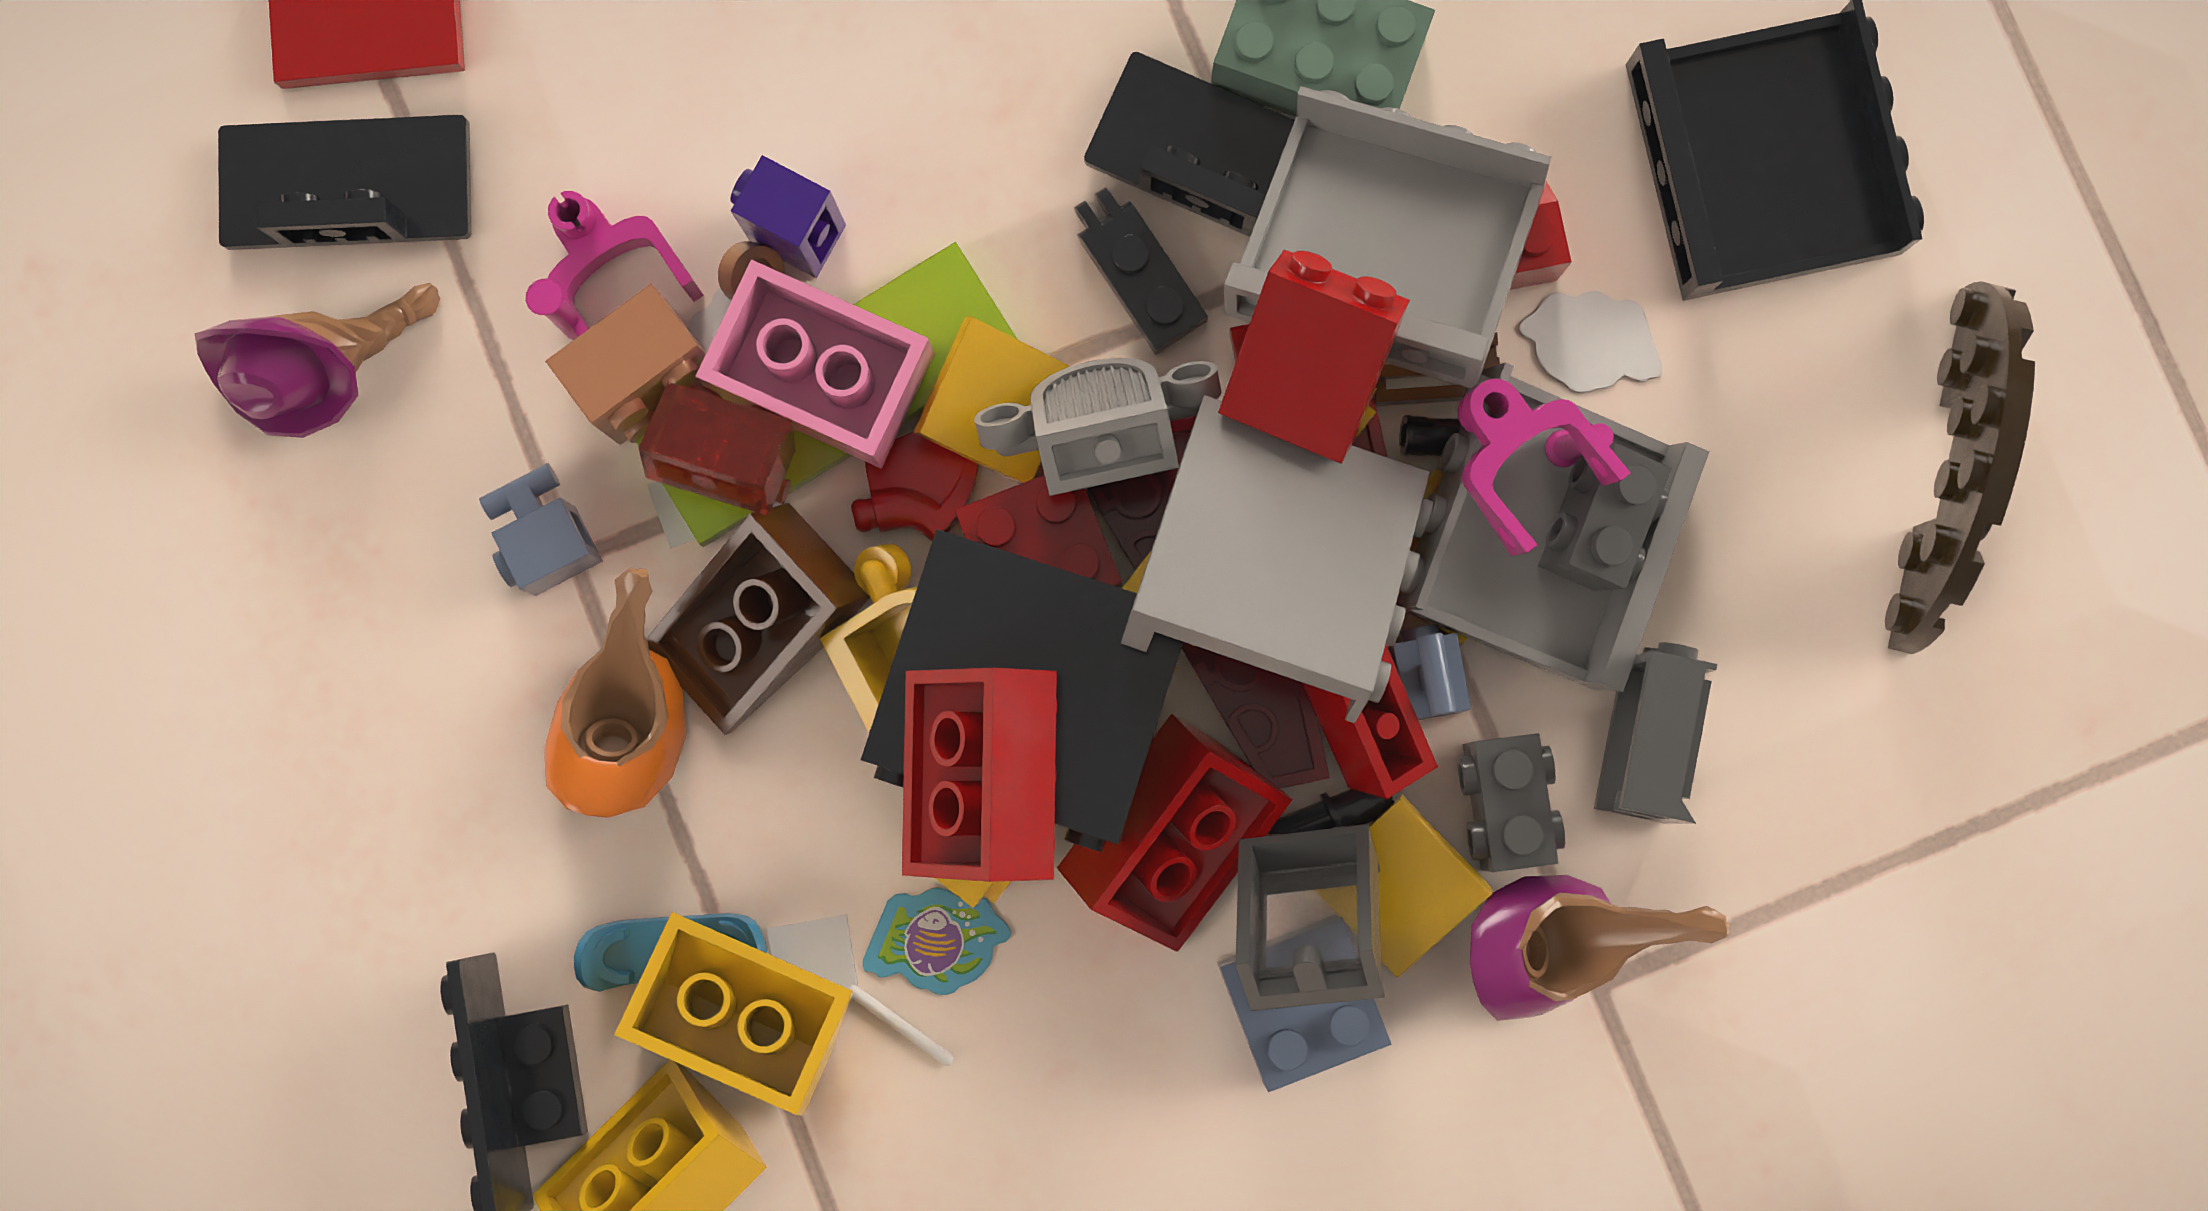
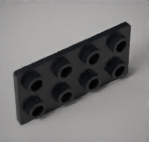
(1189, 142)
(344, 182)
(515, 1079)

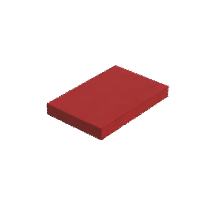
(363, 40)

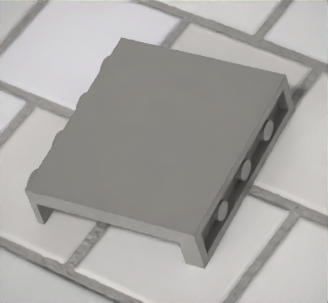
(1403, 205)
(1284, 557)
(1512, 603)

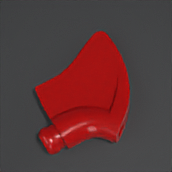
(916, 488)

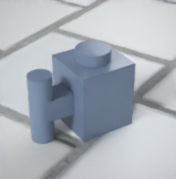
(545, 541)
(1431, 671)

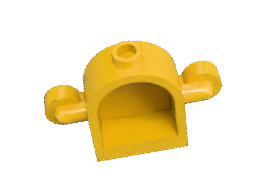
(867, 643)

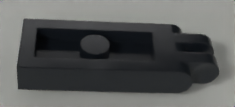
(1139, 272)

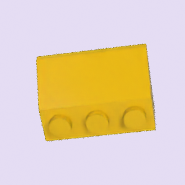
(735, 1014)
(658, 1153)

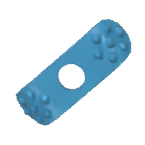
(621, 949)

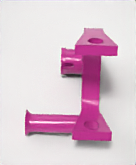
(589, 249)
(1511, 426)

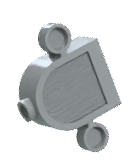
(1100, 420)

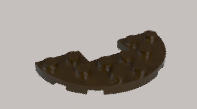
(1989, 421)

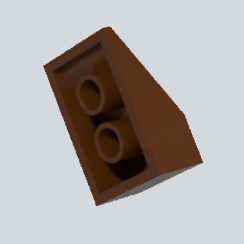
(756, 615)

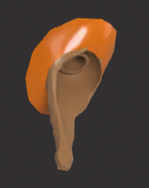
(632, 698)

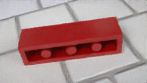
(1383, 746)

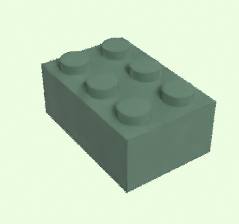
(1322, 45)

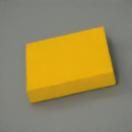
(980, 372)
(1421, 885)

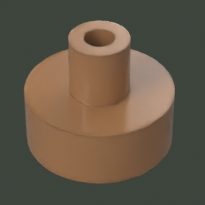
(737, 260)

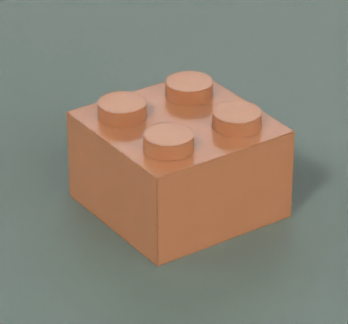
(625, 363)

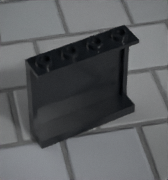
(1774, 152)
(1018, 613)

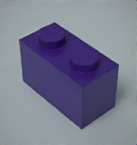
(787, 214)

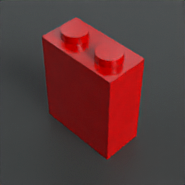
(1313, 354)

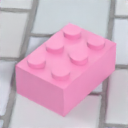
(816, 363)

